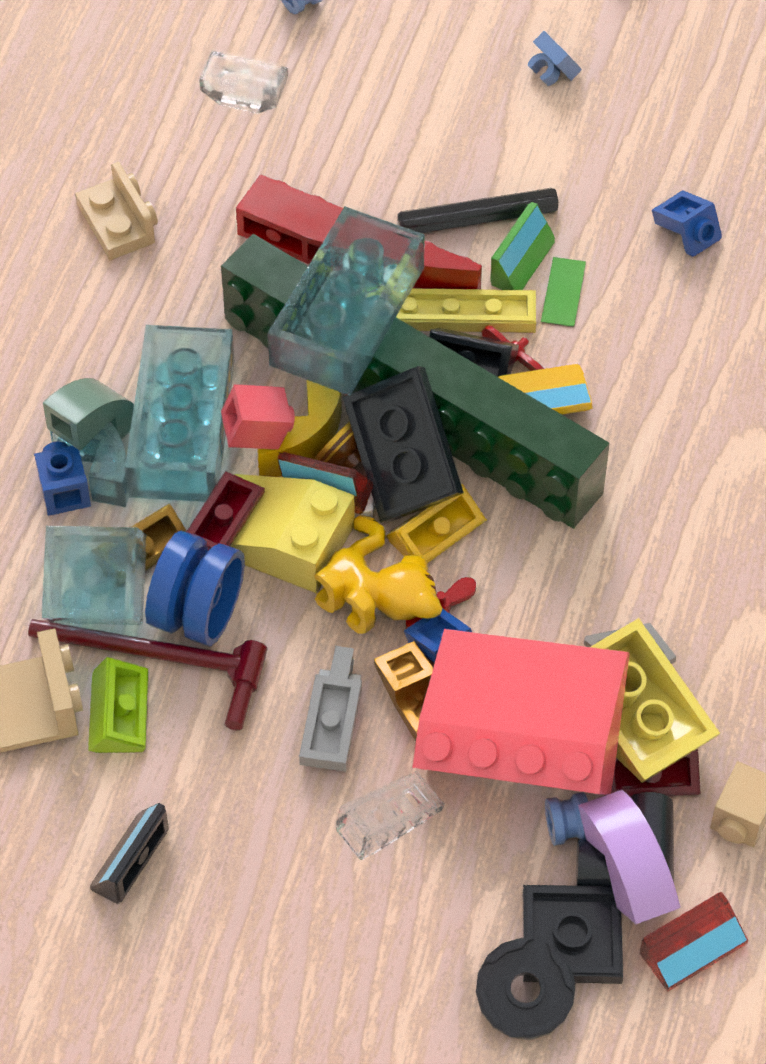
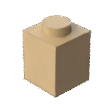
(741, 806)

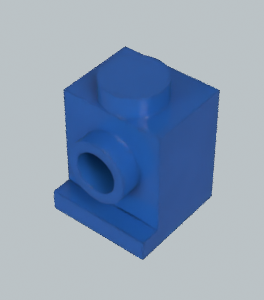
(62, 471)

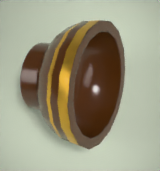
(341, 449)

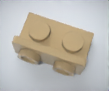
(118, 214)

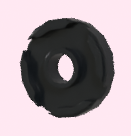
(532, 1018)

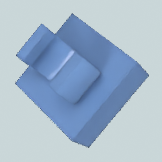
(554, 58)

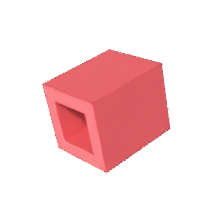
(257, 417)

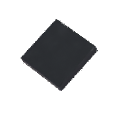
(580, 925)

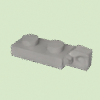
(332, 714)

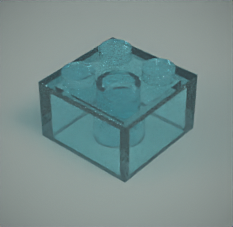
(94, 575)

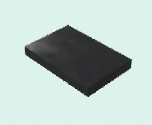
(403, 444)

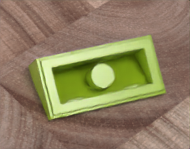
(118, 707)

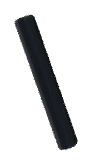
(477, 211)

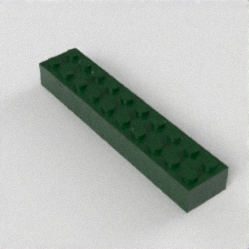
(484, 418)

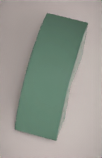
(84, 409)

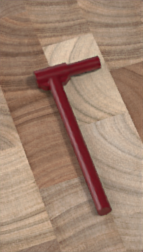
(242, 666)

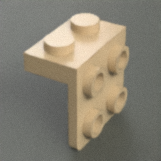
(36, 697)

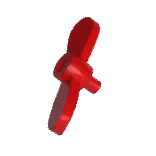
(522, 357)
(457, 593)

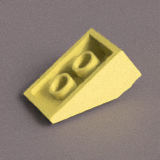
(295, 528)
(659, 711)

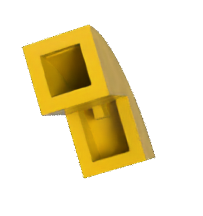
(309, 432)

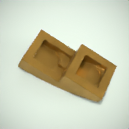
(406, 679)

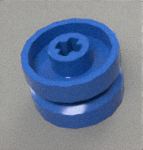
(194, 588)

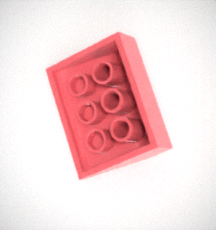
(523, 711)

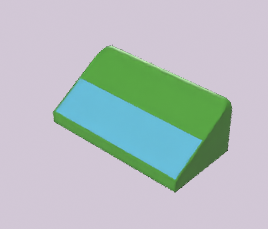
(521, 250)

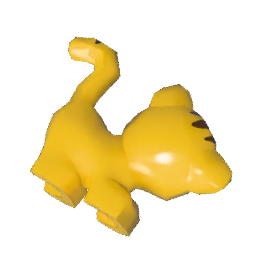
(397, 591)

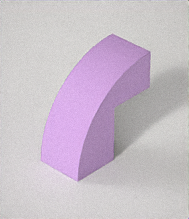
(632, 855)

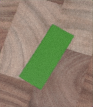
(563, 291)

